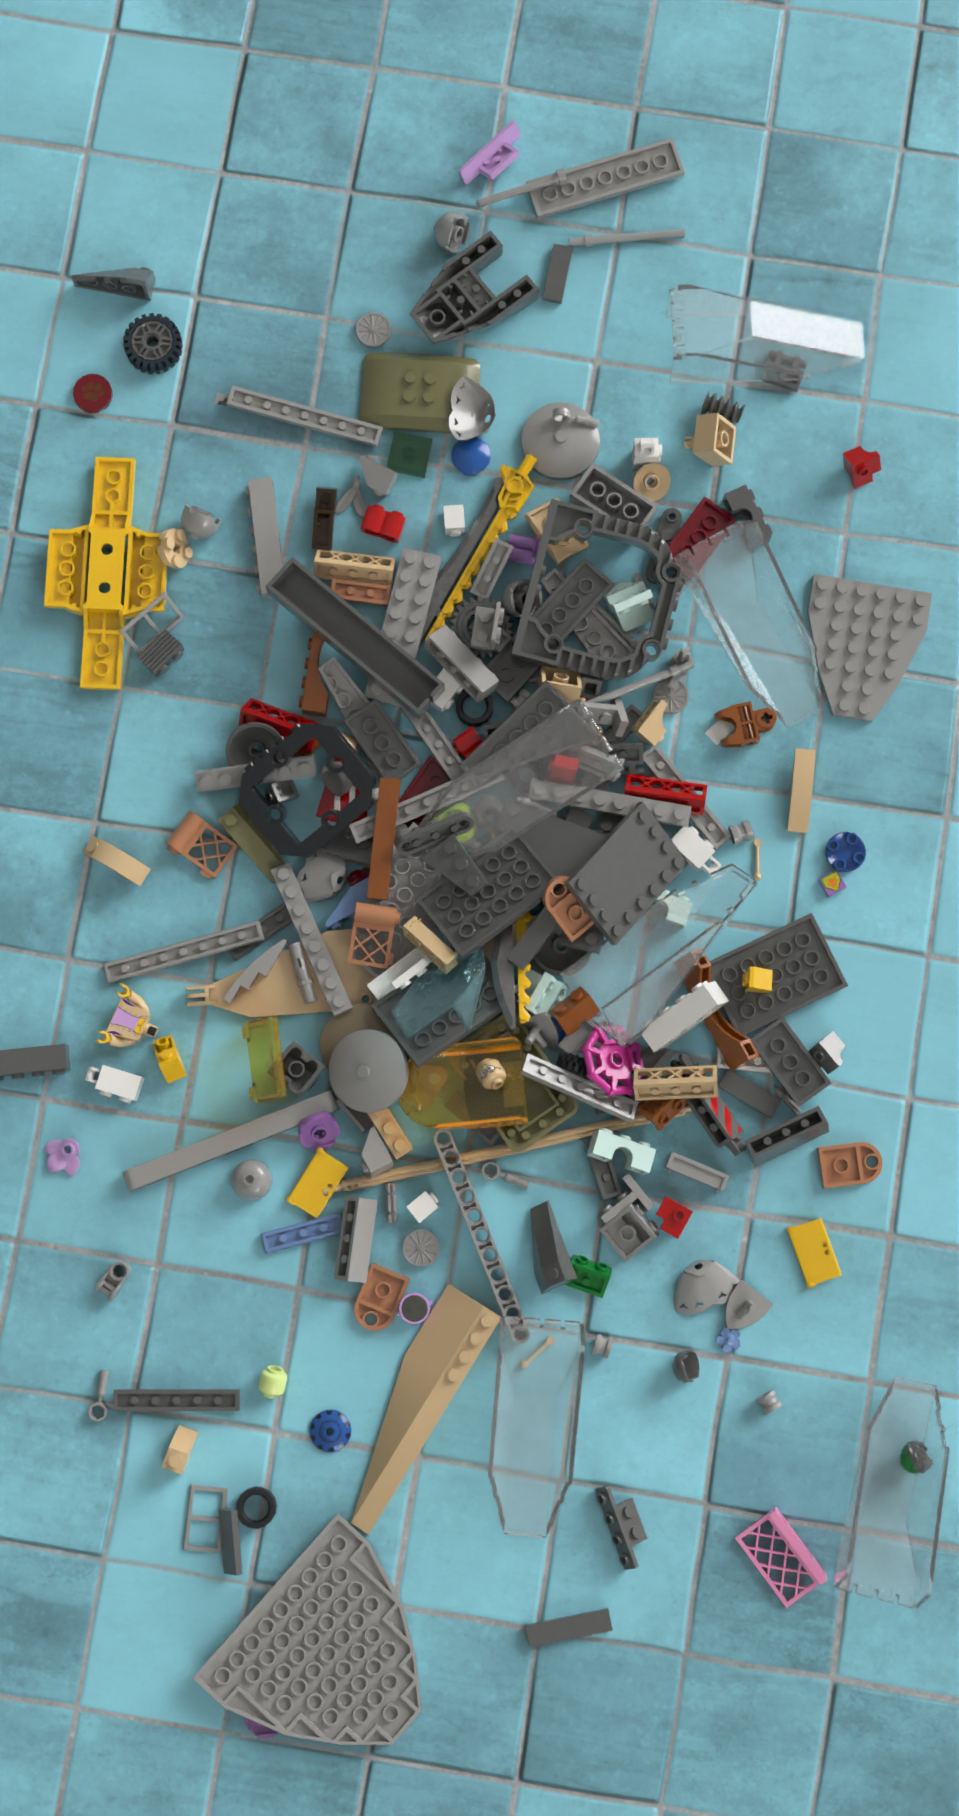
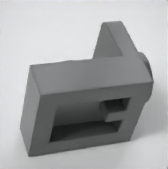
(281, 792)

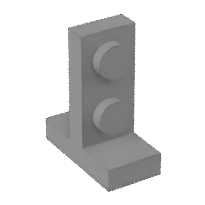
(609, 714)
(626, 1199)

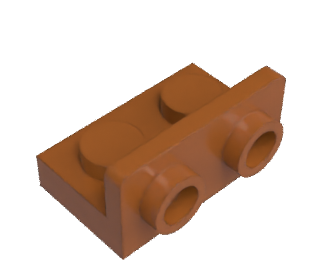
(660, 1111)

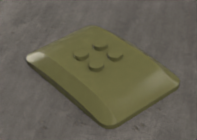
(412, 390)
(545, 1105)

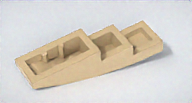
(801, 790)

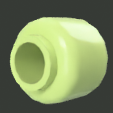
(272, 1381)

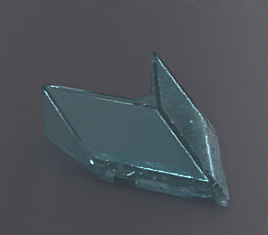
(438, 992)

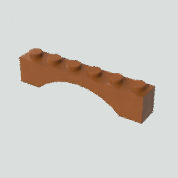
(315, 696)
(734, 1046)

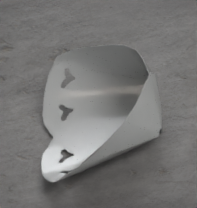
(475, 400)
(322, 877)
(703, 1286)

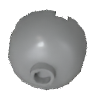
(451, 231)
(199, 522)
(514, 598)
(251, 1180)

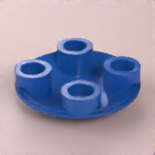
(470, 456)
(845, 852)

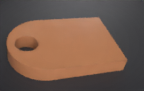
(565, 909)
(847, 1164)
(380, 1296)

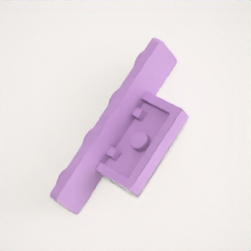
(493, 156)

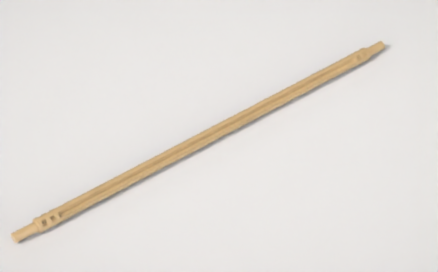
(490, 1153)

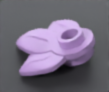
(60, 1158)

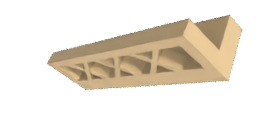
(354, 569)
(675, 1086)

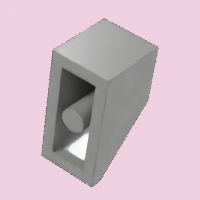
(378, 476)
(375, 1155)

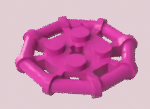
(606, 1066)

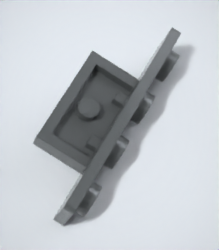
(623, 1524)

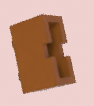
(574, 1010)

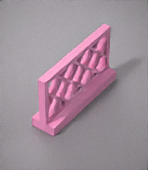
(798, 1550)

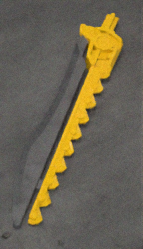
(512, 492)
(504, 974)

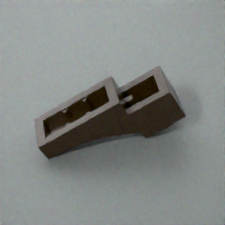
(324, 518)

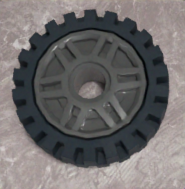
(155, 357)

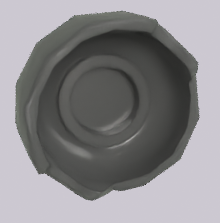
(686, 1366)

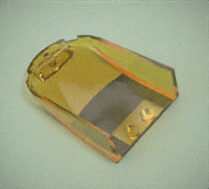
(452, 1097)

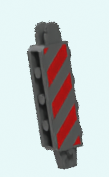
(714, 1115)

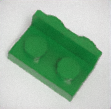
(591, 1276)

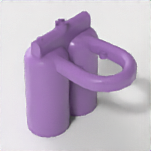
(525, 549)

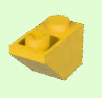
(757, 980)
(169, 1059)

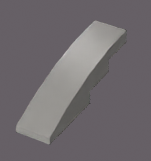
(261, 965)

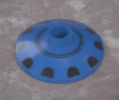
(334, 1420)

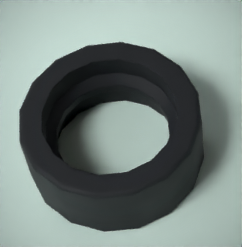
(475, 722)
(271, 1512)

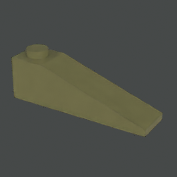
(251, 840)

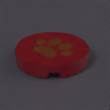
(92, 393)

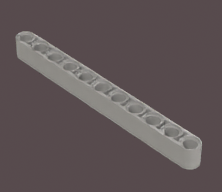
(227, 1141)
(488, 1243)

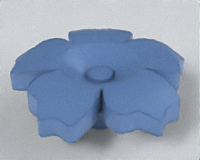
(728, 1339)

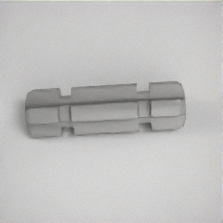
(391, 1203)

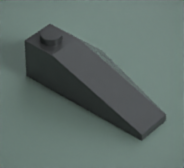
(124, 282)
(550, 1254)

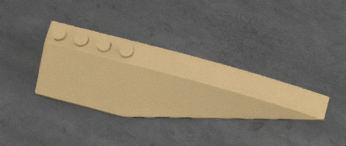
(422, 1392)

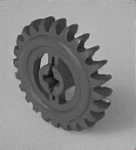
(463, 616)

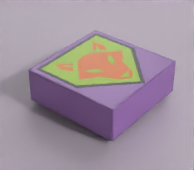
(832, 883)

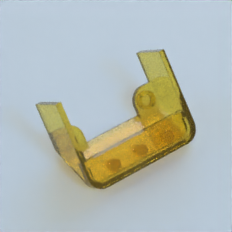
(265, 1061)

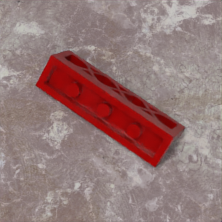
(278, 722)
(666, 794)

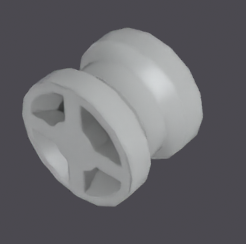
(602, 1346)
(768, 1402)

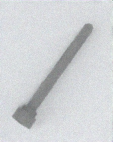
(557, 178)

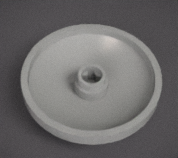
(560, 448)
(368, 1070)

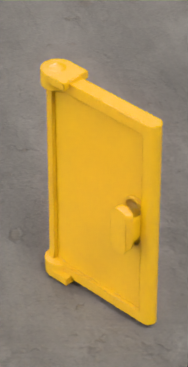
(319, 1173)
(812, 1251)

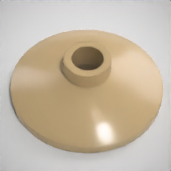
(660, 481)

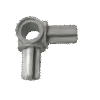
(679, 657)

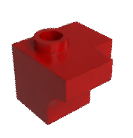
(861, 465)
(674, 1217)

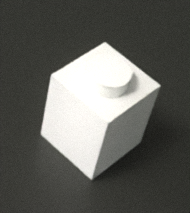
(454, 520)
(423, 1206)

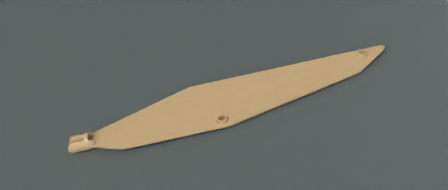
(279, 990)

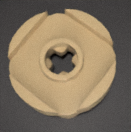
(175, 539)

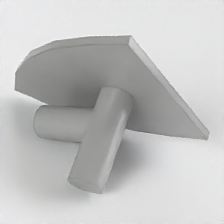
(542, 1031)
(745, 1306)

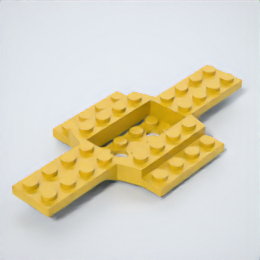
(79, 568)

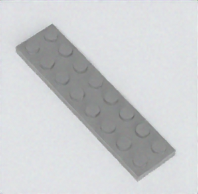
(609, 178)
(408, 608)

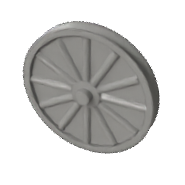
(373, 329)
(675, 698)
(420, 1248)

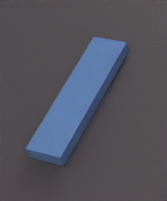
(302, 1233)

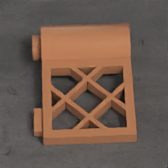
(187, 835)
(379, 919)

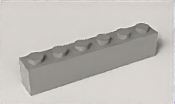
(265, 530)

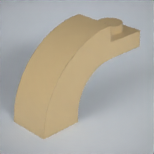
(116, 860)

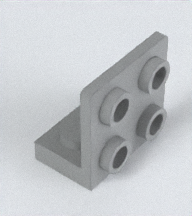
(485, 628)

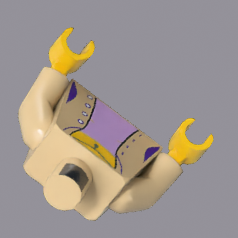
(129, 1021)

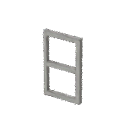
(143, 614)
(203, 1518)

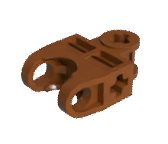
(746, 724)

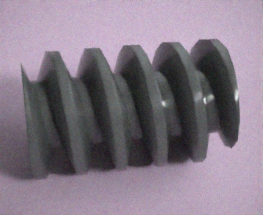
(725, 409)

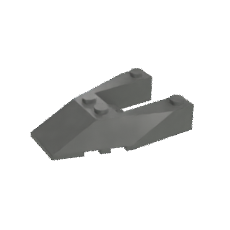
(460, 299)

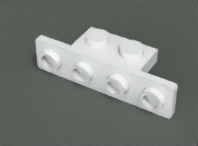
(399, 974)

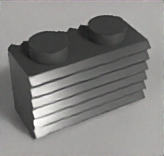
(161, 653)

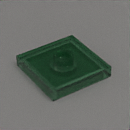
(409, 454)

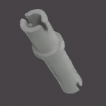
(303, 976)

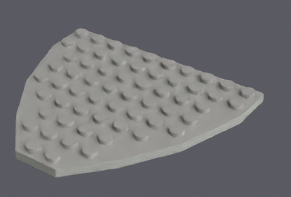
(323, 1650)

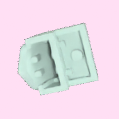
(630, 604)
(543, 992)

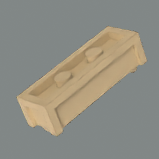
(430, 945)

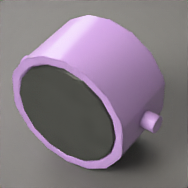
(414, 1308)

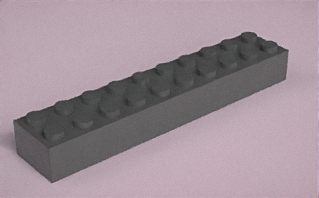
(355, 638)

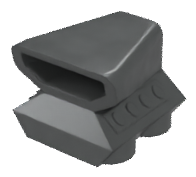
(300, 1069)

